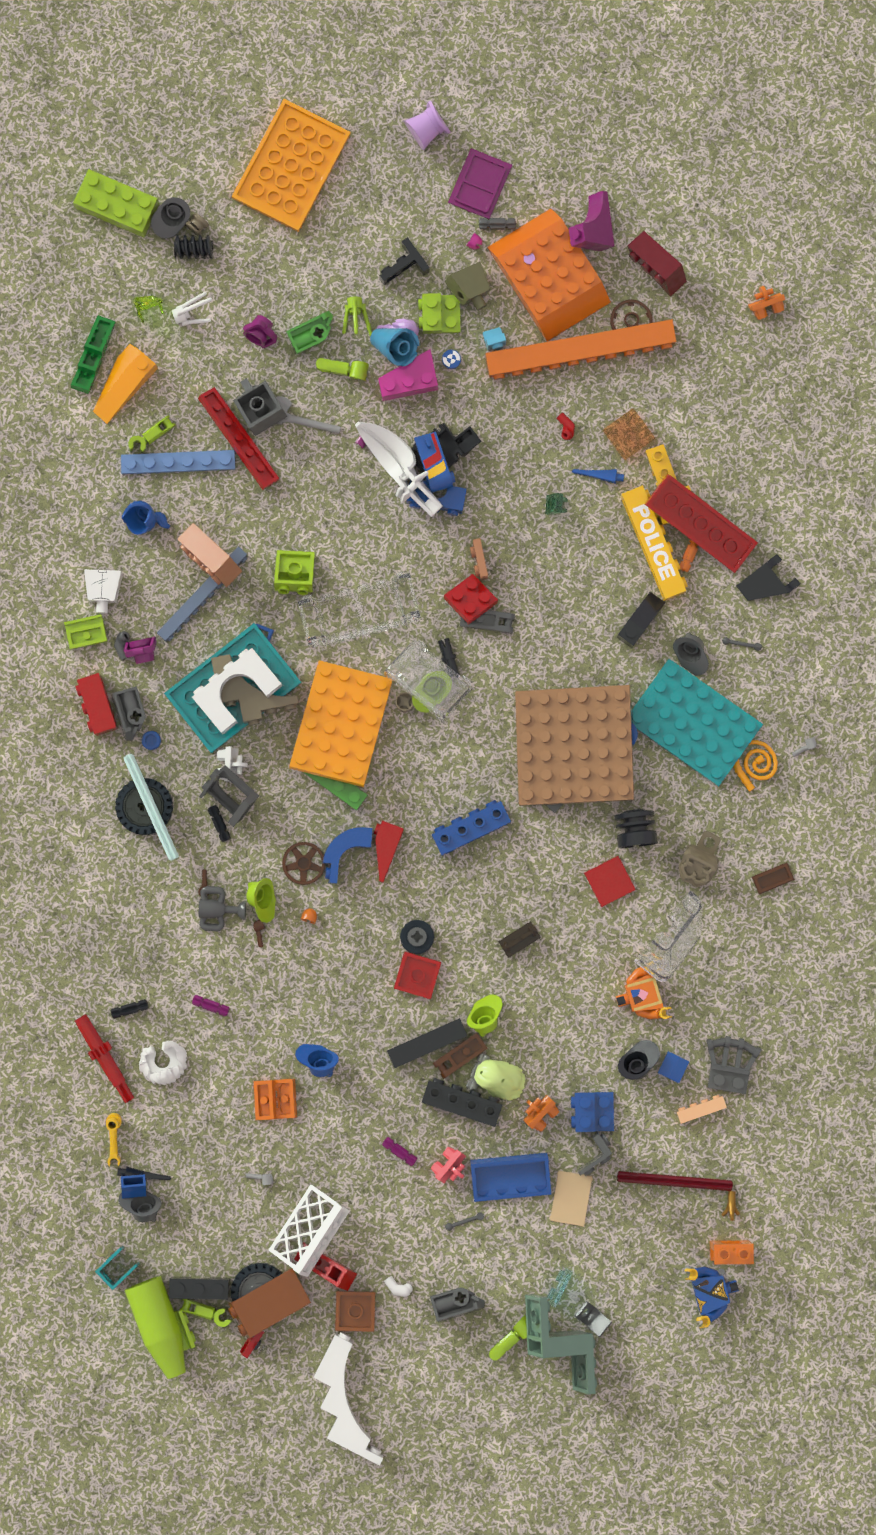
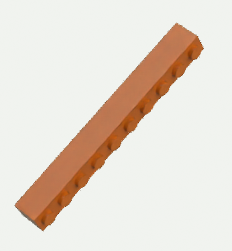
(580, 348)

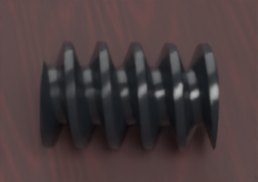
(193, 247)

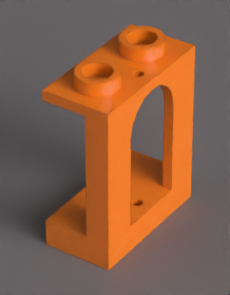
(732, 1252)

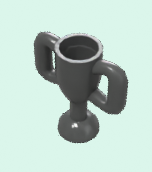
(216, 908)

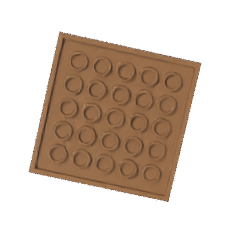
(574, 745)

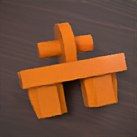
(775, 301)
(538, 1110)

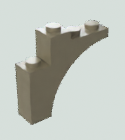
(251, 699)

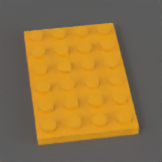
(291, 165)
(341, 723)

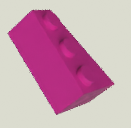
(411, 379)

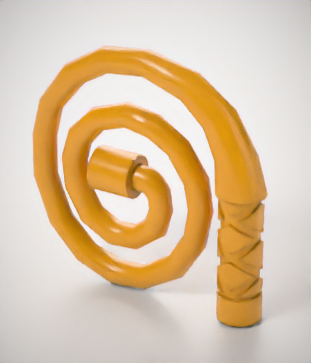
(758, 760)

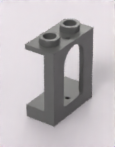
(213, 788)

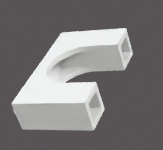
(248, 666)

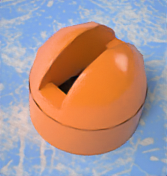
(309, 914)

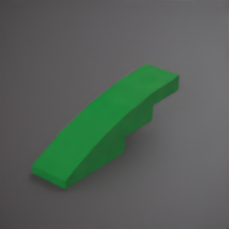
(93, 354)

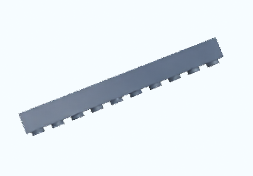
(195, 601)

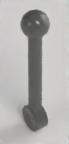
(757, 646)
(479, 1216)

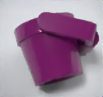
(259, 330)
(141, 650)

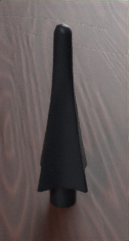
(132, 1171)

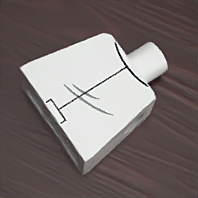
(102, 587)

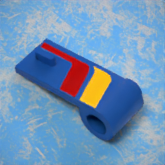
(434, 462)

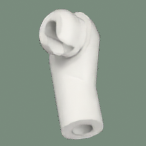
(398, 1290)

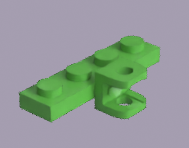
(346, 792)

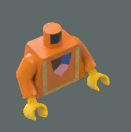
(643, 996)

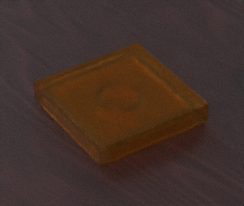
(628, 434)

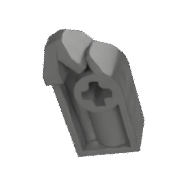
(126, 704)
(447, 1307)

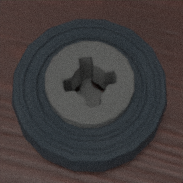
(417, 936)

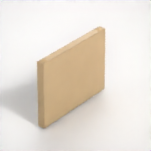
(571, 1198)

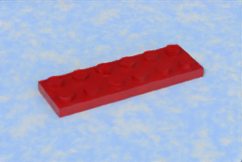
(701, 523)

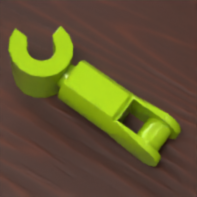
(356, 371)
(151, 434)
(206, 1311)
(509, 1340)

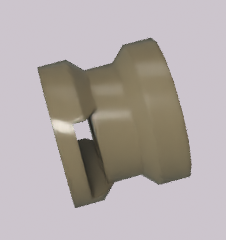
(197, 224)

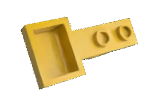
(660, 467)

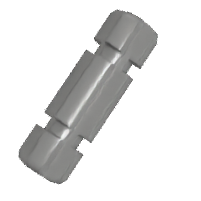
(472, 1084)

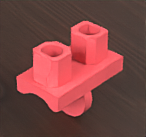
(451, 1168)

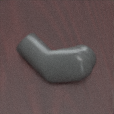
(119, 644)

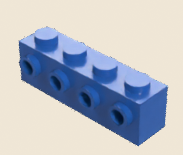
(471, 828)

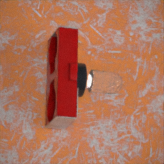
(253, 1344)

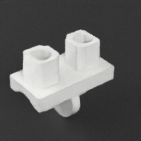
(232, 760)

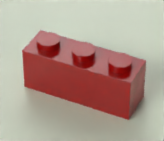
(96, 704)

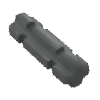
(497, 223)

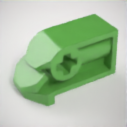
(302, 335)

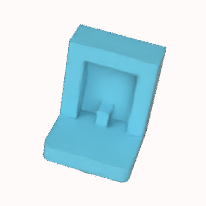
(494, 339)

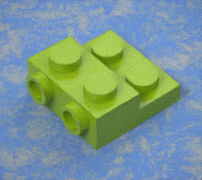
(439, 314)
(294, 572)

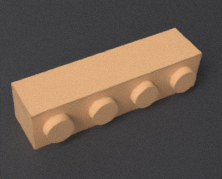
(702, 1109)

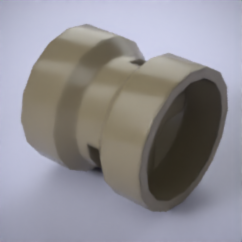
(404, 702)

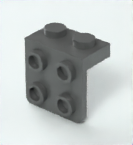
(602, 1158)

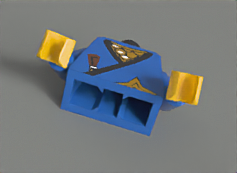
(710, 1293)

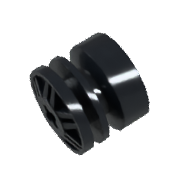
(635, 829)

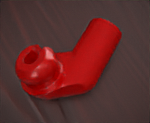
(568, 427)

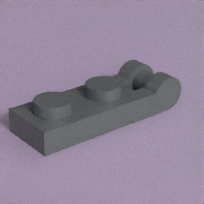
(490, 622)

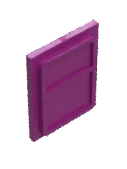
(480, 183)

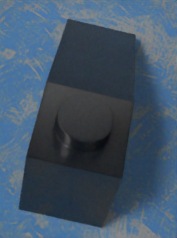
(640, 619)

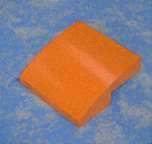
(266, 1099)

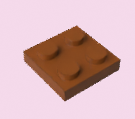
(355, 1311)

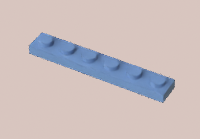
(178, 462)

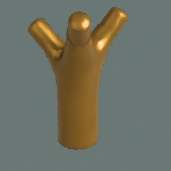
(731, 1205)

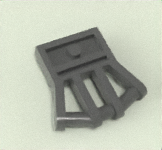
(729, 1077)

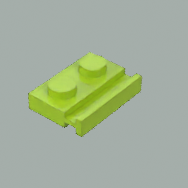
(85, 632)

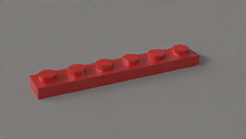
(238, 438)

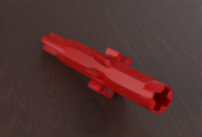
(100, 1051)

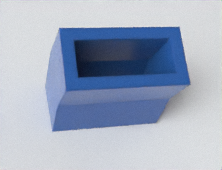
(673, 1067)
(133, 1186)

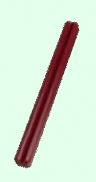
(676, 1181)

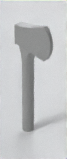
(286, 404)

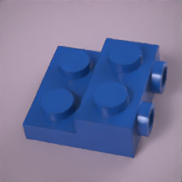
(593, 1111)

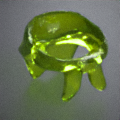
(146, 302)

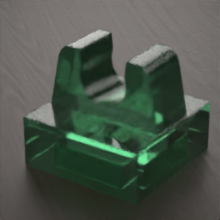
(554, 504)

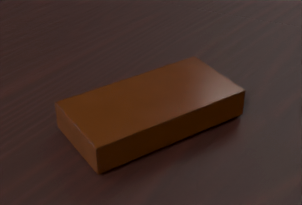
(772, 878)

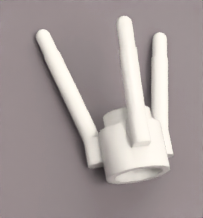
(182, 314)

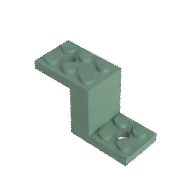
(571, 1343)

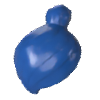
(141, 518)

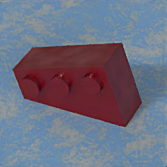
(657, 263)

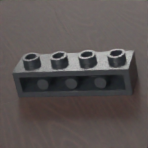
(462, 1103)

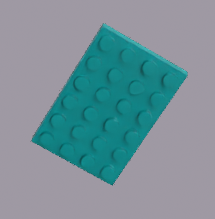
(182, 692)
(694, 722)

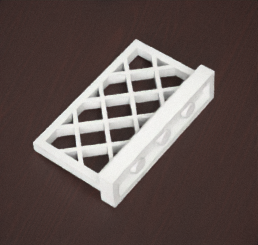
(318, 1242)

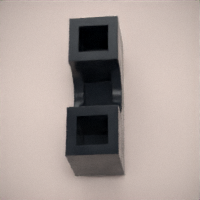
(199, 1288)

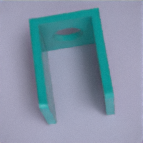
(106, 1278)

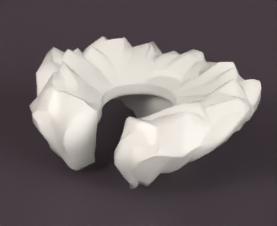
(168, 1074)

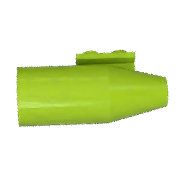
(161, 1327)

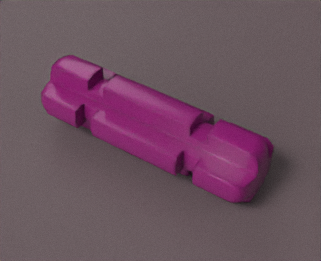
(210, 1005)
(399, 1151)

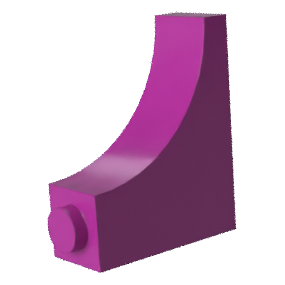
(596, 230)

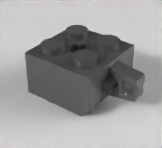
(259, 396)

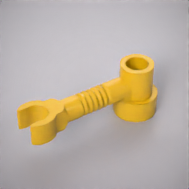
(116, 1118)

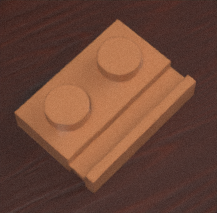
(477, 552)

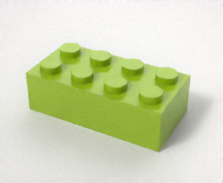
(116, 203)

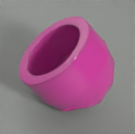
(474, 240)

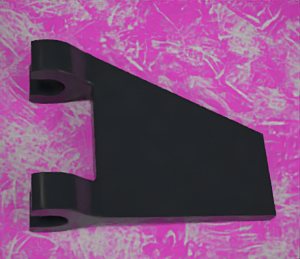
(765, 582)

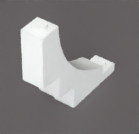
(346, 1429)

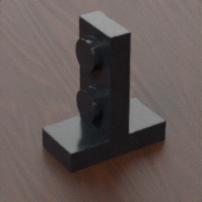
(404, 262)

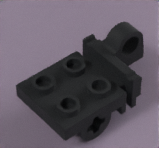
(451, 445)

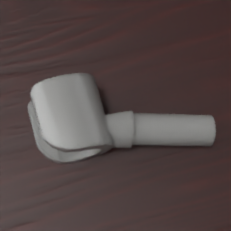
(810, 744)
(267, 1179)

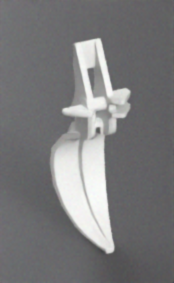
(399, 463)

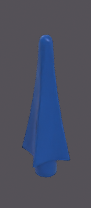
(606, 475)

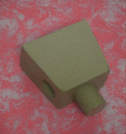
(469, 285)

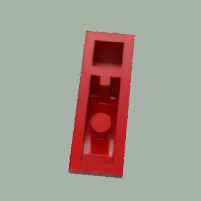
(387, 841)
(332, 1271)

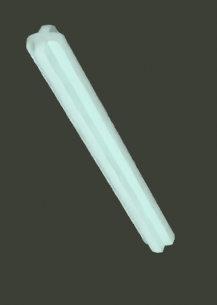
(151, 807)

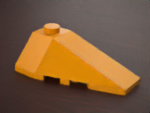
(125, 379)

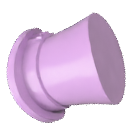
(426, 126)

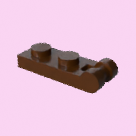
(460, 1055)

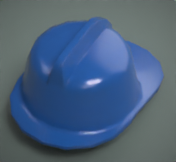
(317, 1059)

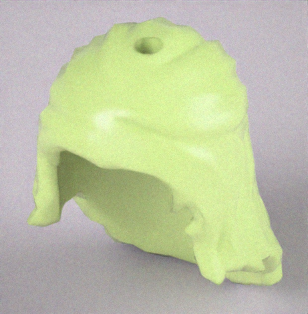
(500, 1079)

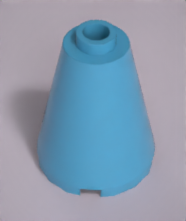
(396, 344)

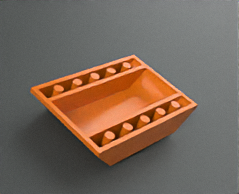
(560, 282)

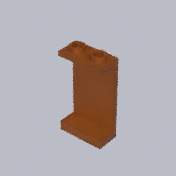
(269, 1304)

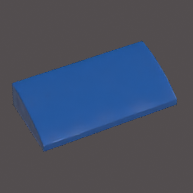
(510, 1177)

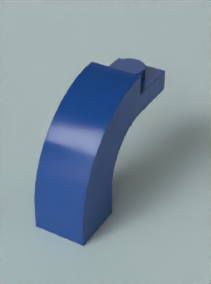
(348, 839)

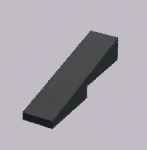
(426, 1043)

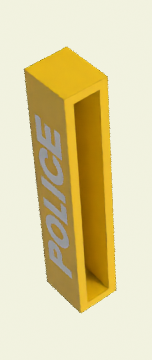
(654, 544)

